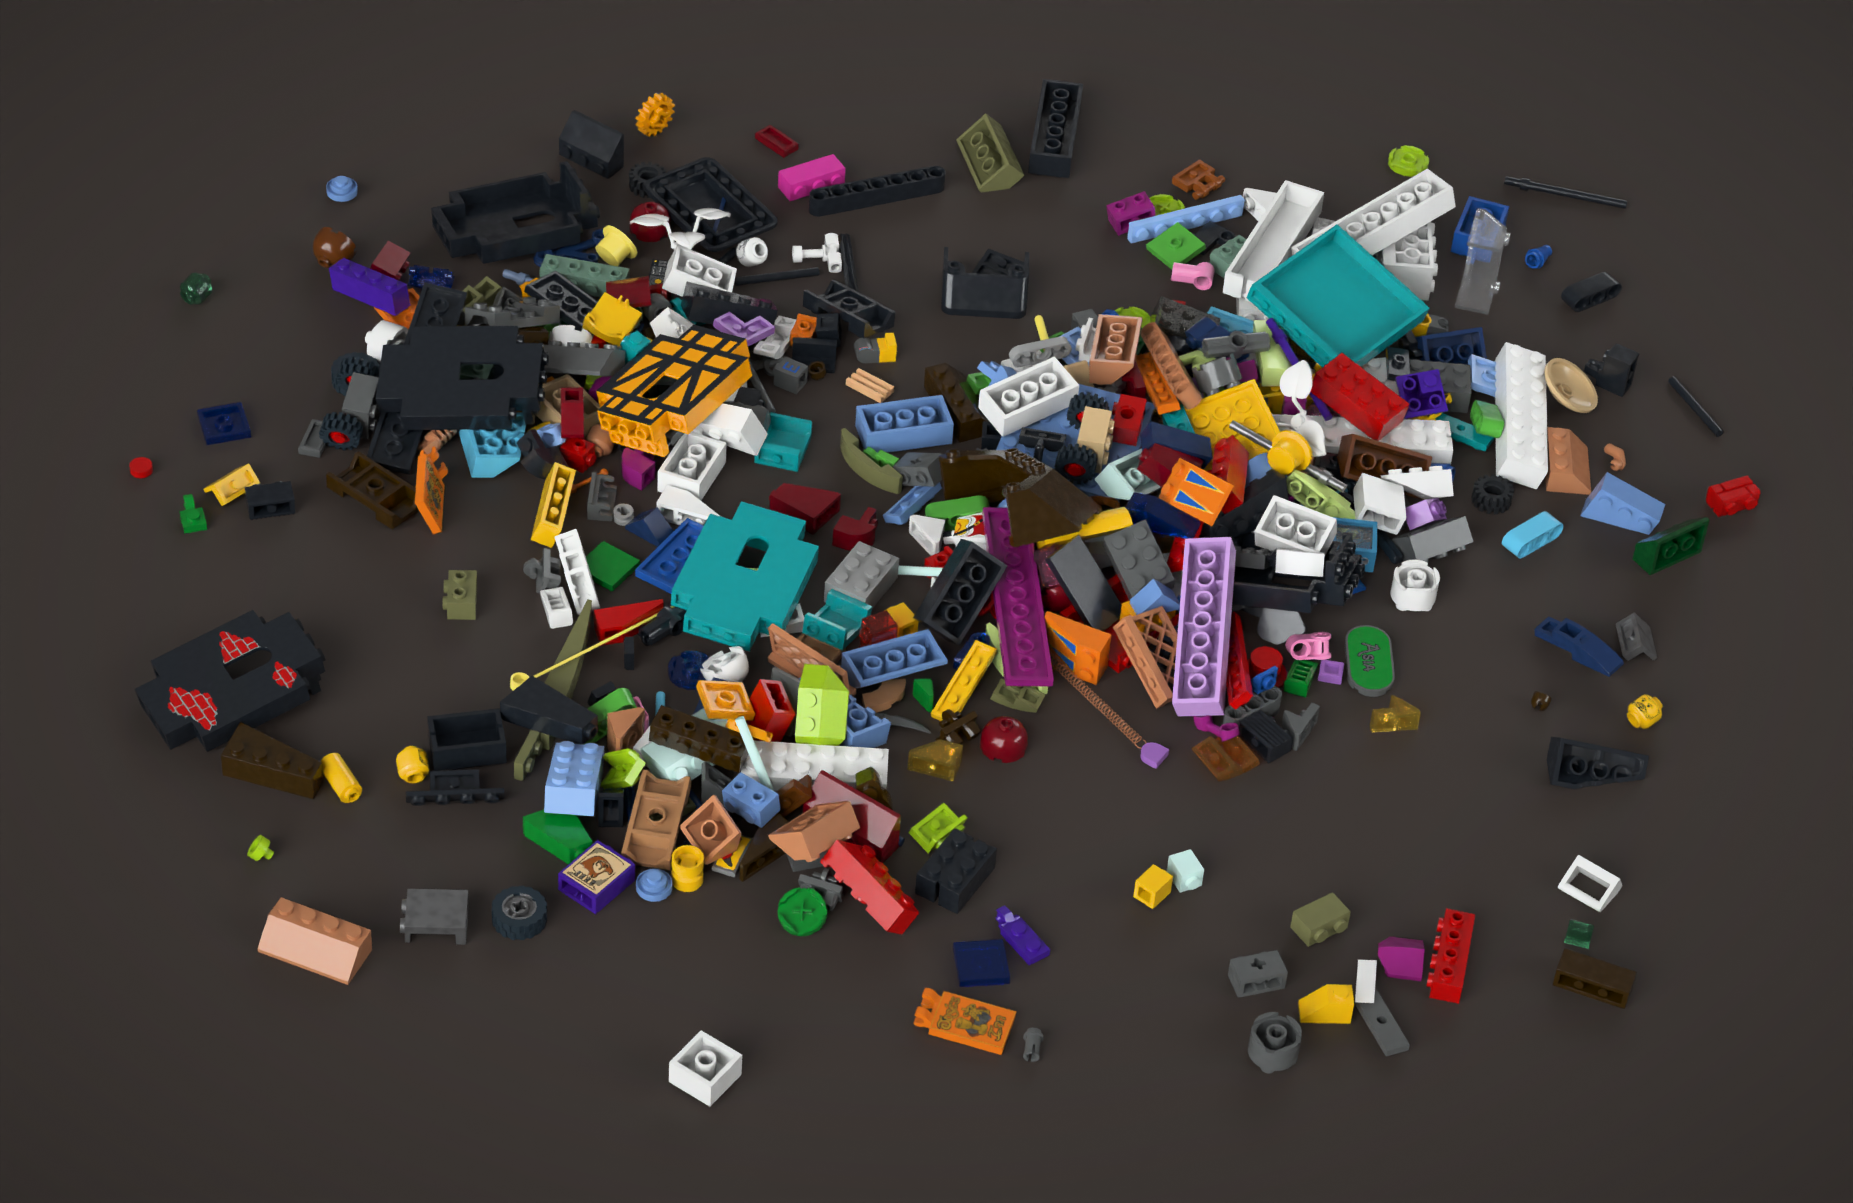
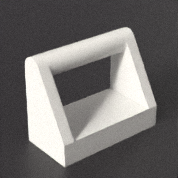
(1597, 874)

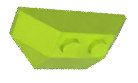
(821, 707)

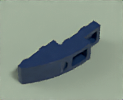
(1582, 643)

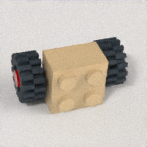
(1089, 453)

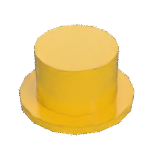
(1289, 452)

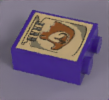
(596, 876)

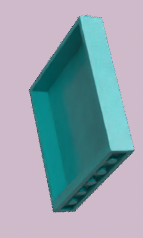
(1337, 300)

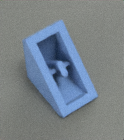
(1154, 596)

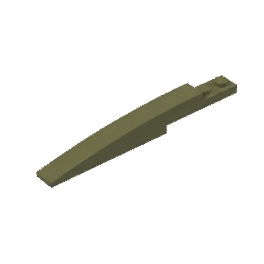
(564, 681)

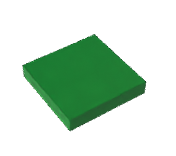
(610, 565)

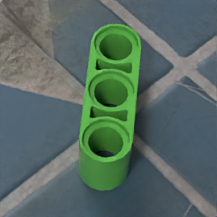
(1487, 419)
(953, 509)
(618, 700)

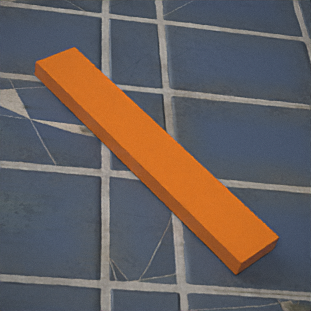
(1156, 385)

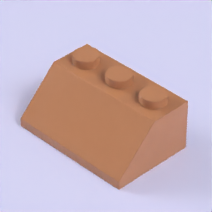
(1567, 463)
(816, 830)

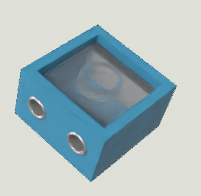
(1363, 535)

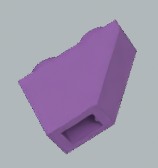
(1425, 513)

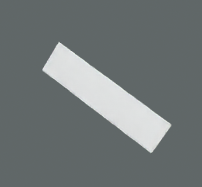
(1366, 981)

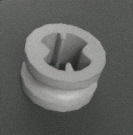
(623, 509)

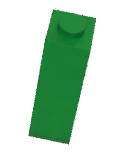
(557, 834)

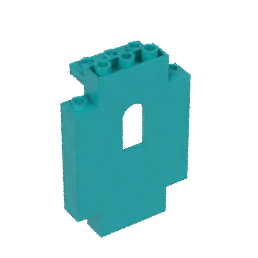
(738, 602)

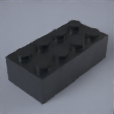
(960, 591)

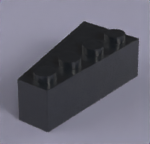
(1248, 515)

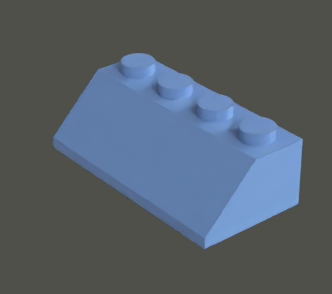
(892, 659)

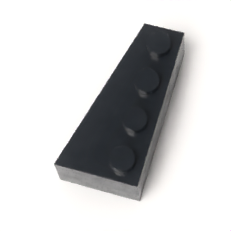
(708, 303)

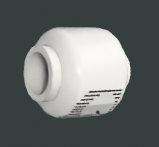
(752, 252)

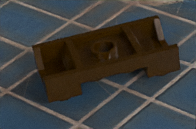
(391, 501)

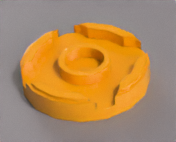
(755, 732)

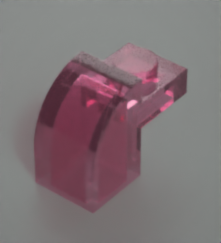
(1046, 575)

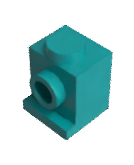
(633, 345)

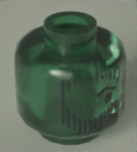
(195, 288)

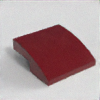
(634, 289)

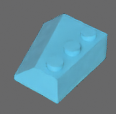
(492, 450)

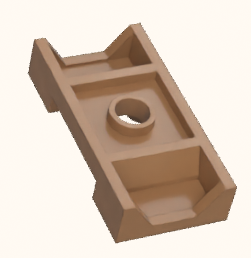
(650, 841)

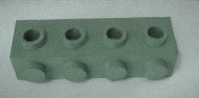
(586, 275)

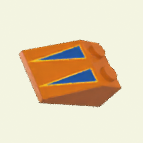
(1195, 491)
(1078, 647)

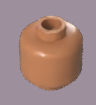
(601, 439)

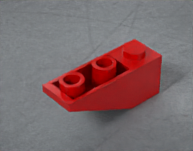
(618, 618)

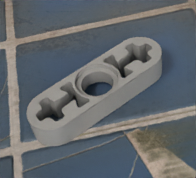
(1026, 355)

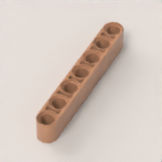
(1170, 365)

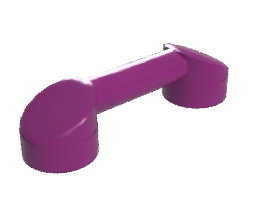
(1225, 732)

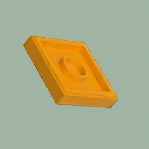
(725, 700)

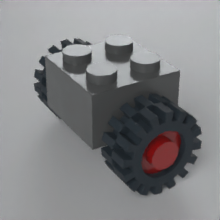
(358, 408)

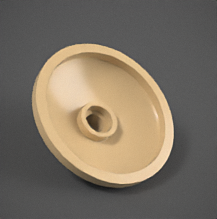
(1570, 386)

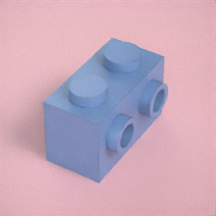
(751, 800)

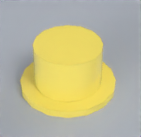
(615, 246)

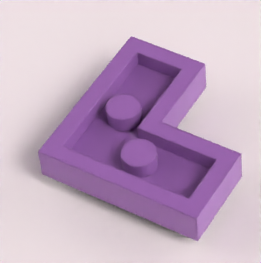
(752, 330)

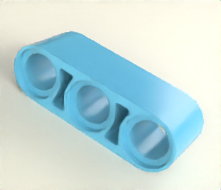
(1532, 534)

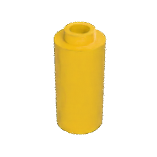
(341, 778)

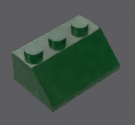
(1671, 545)

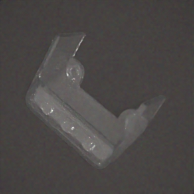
(1482, 263)

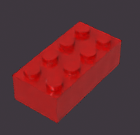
(1359, 397)

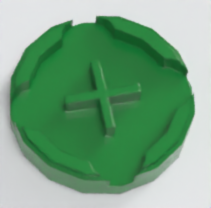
(802, 911)

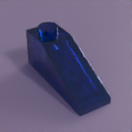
(1161, 516)

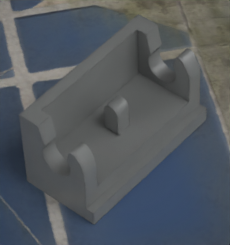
(601, 498)

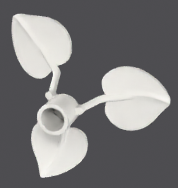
(686, 239)
(1298, 383)

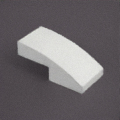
(1299, 562)

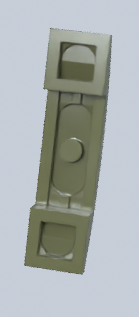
(882, 477)

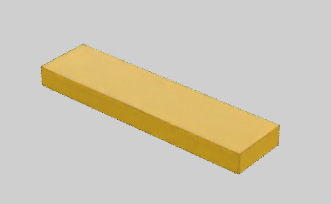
(965, 679)

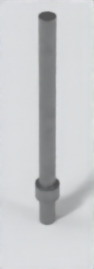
(1323, 476)

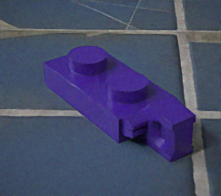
(1021, 936)

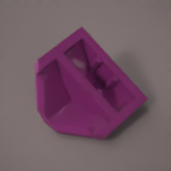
(1402, 958)

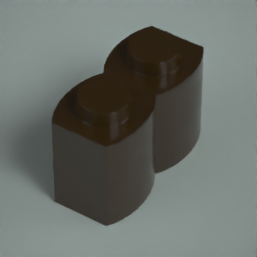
(870, 784)

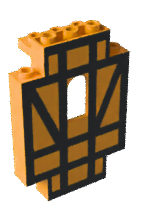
(708, 372)

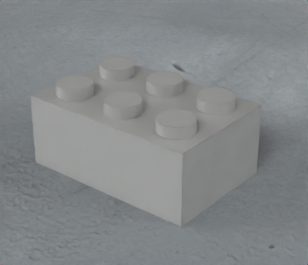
(864, 574)

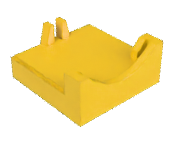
(611, 319)

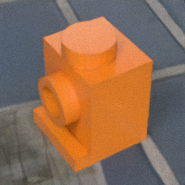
(804, 327)

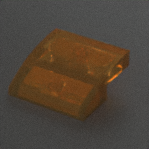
(1225, 758)

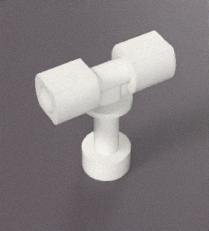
(828, 253)

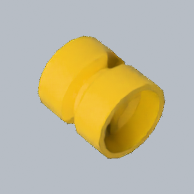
(687, 868)

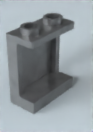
(435, 913)

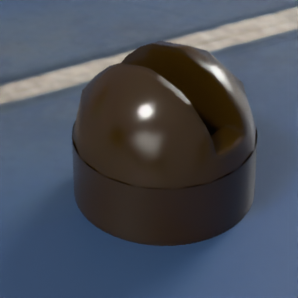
(817, 366)
(1540, 699)

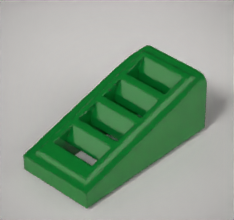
(1300, 677)

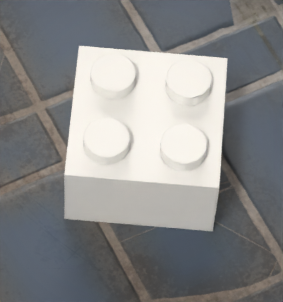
(705, 1068)

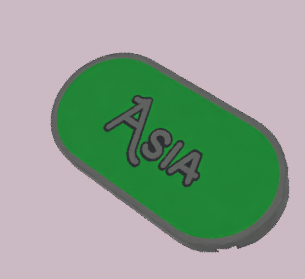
(1369, 660)

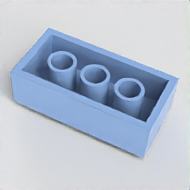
(574, 778)

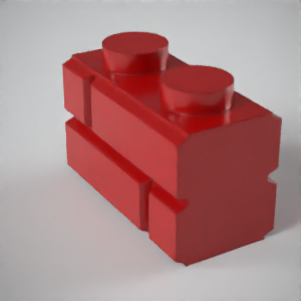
(1733, 496)

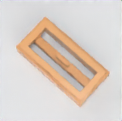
(868, 383)

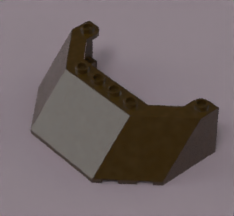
(1037, 496)

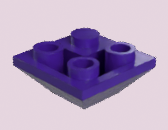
(1422, 392)

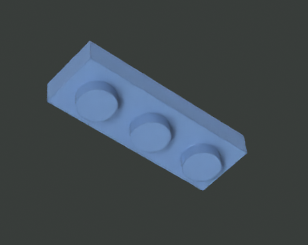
(910, 503)

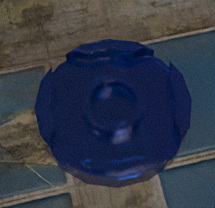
(685, 669)

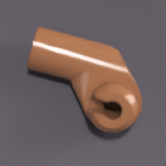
(1618, 454)

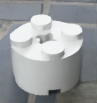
(384, 334)
(1415, 586)

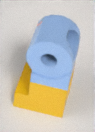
(550, 433)

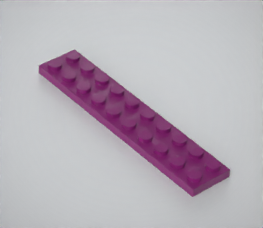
(1018, 606)

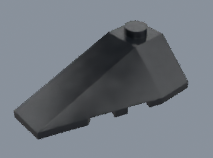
(1584, 764)

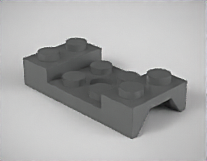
(523, 314)

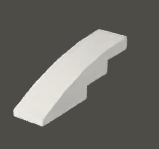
(576, 570)

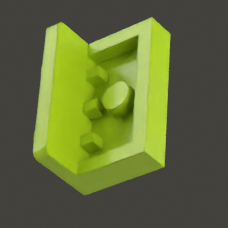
(625, 769)
(936, 827)

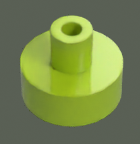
(260, 849)

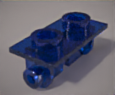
(439, 277)

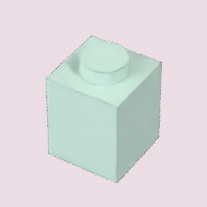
(1186, 870)

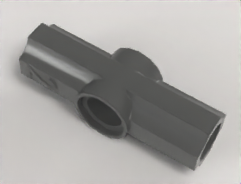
(1226, 345)

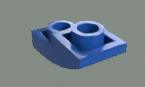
(1264, 680)

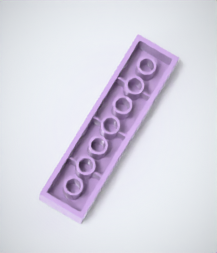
(1204, 627)

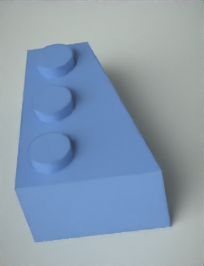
(1622, 506)

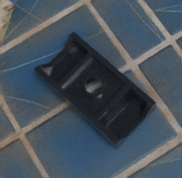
(863, 313)

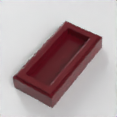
(776, 141)

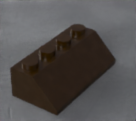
(959, 399)

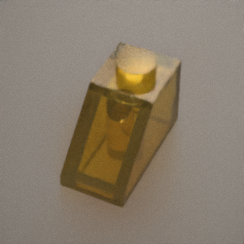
(936, 759)

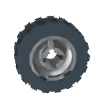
(519, 912)

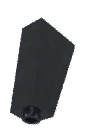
(548, 712)

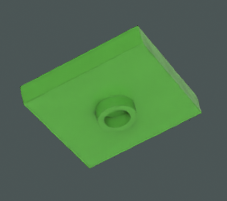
(1175, 246)

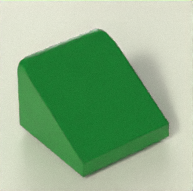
(924, 693)

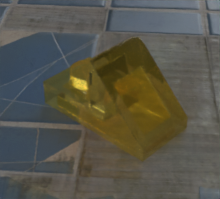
(1395, 718)

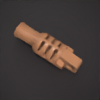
(436, 438)

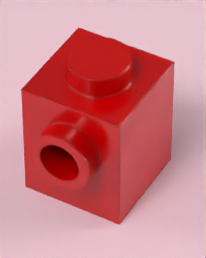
(578, 453)

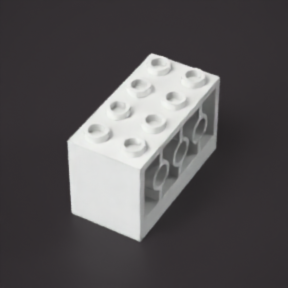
(1413, 260)

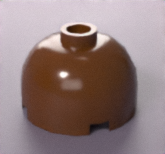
(332, 247)

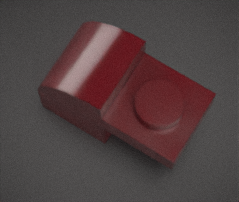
(851, 531)

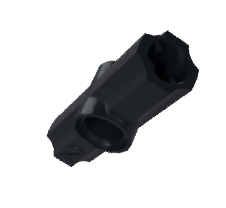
(667, 622)

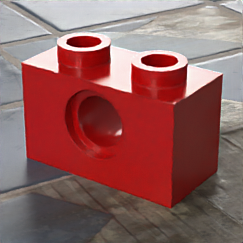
(1128, 419)

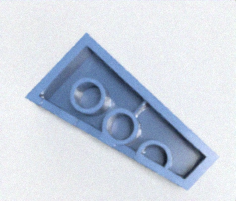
(864, 727)

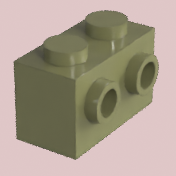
(461, 595)
(1320, 919)

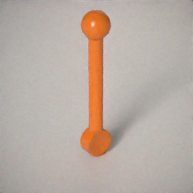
(575, 486)

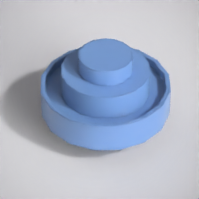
(341, 189)
(654, 885)

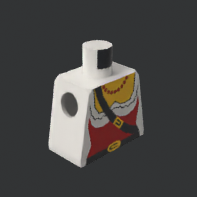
(967, 528)

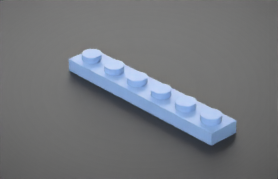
(1188, 218)

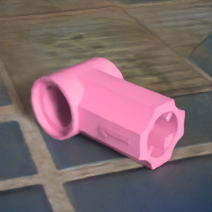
(1199, 275)

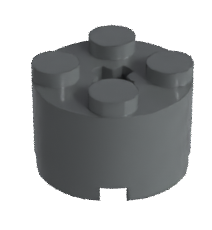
(1217, 374)
(1274, 1042)

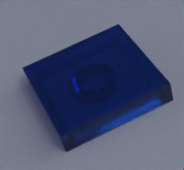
(224, 423)
(981, 963)

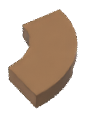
(885, 695)

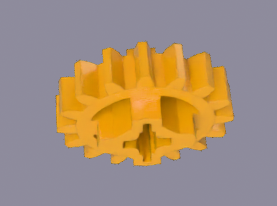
(655, 114)

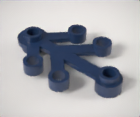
(574, 250)

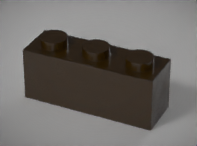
(1594, 978)

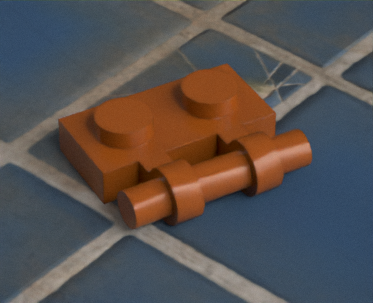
(1193, 178)

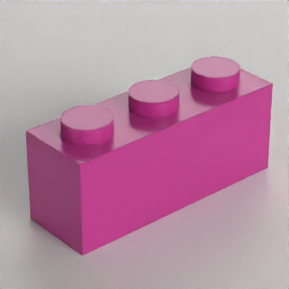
(801, 179)

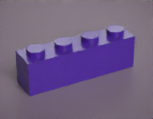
(369, 286)

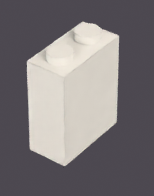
(1380, 502)

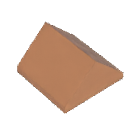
(625, 728)
(712, 830)

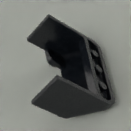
(984, 293)

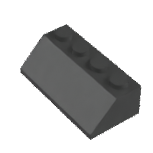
(584, 360)

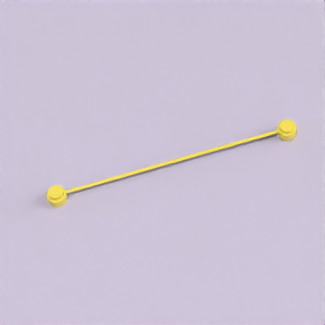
(518, 678)

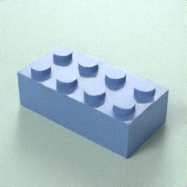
(904, 424)

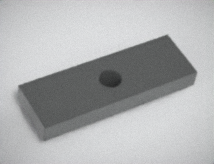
(1383, 1026)

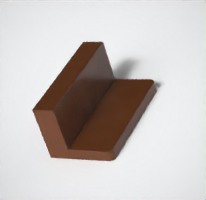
(794, 794)

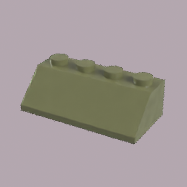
(989, 155)

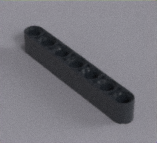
(876, 191)

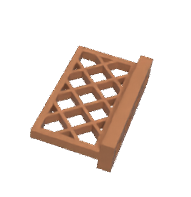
(791, 655)
(1143, 659)

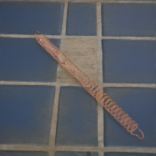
(1097, 700)

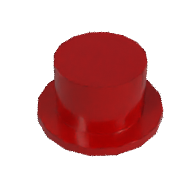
(1265, 658)

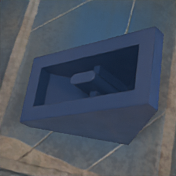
(650, 526)

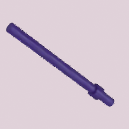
(1280, 338)

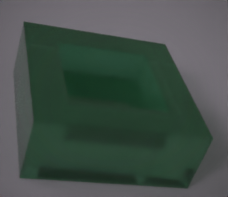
(1579, 933)

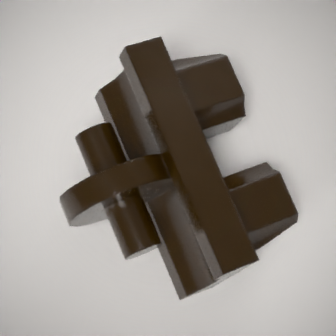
(955, 726)

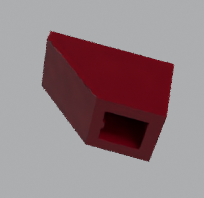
(572, 413)

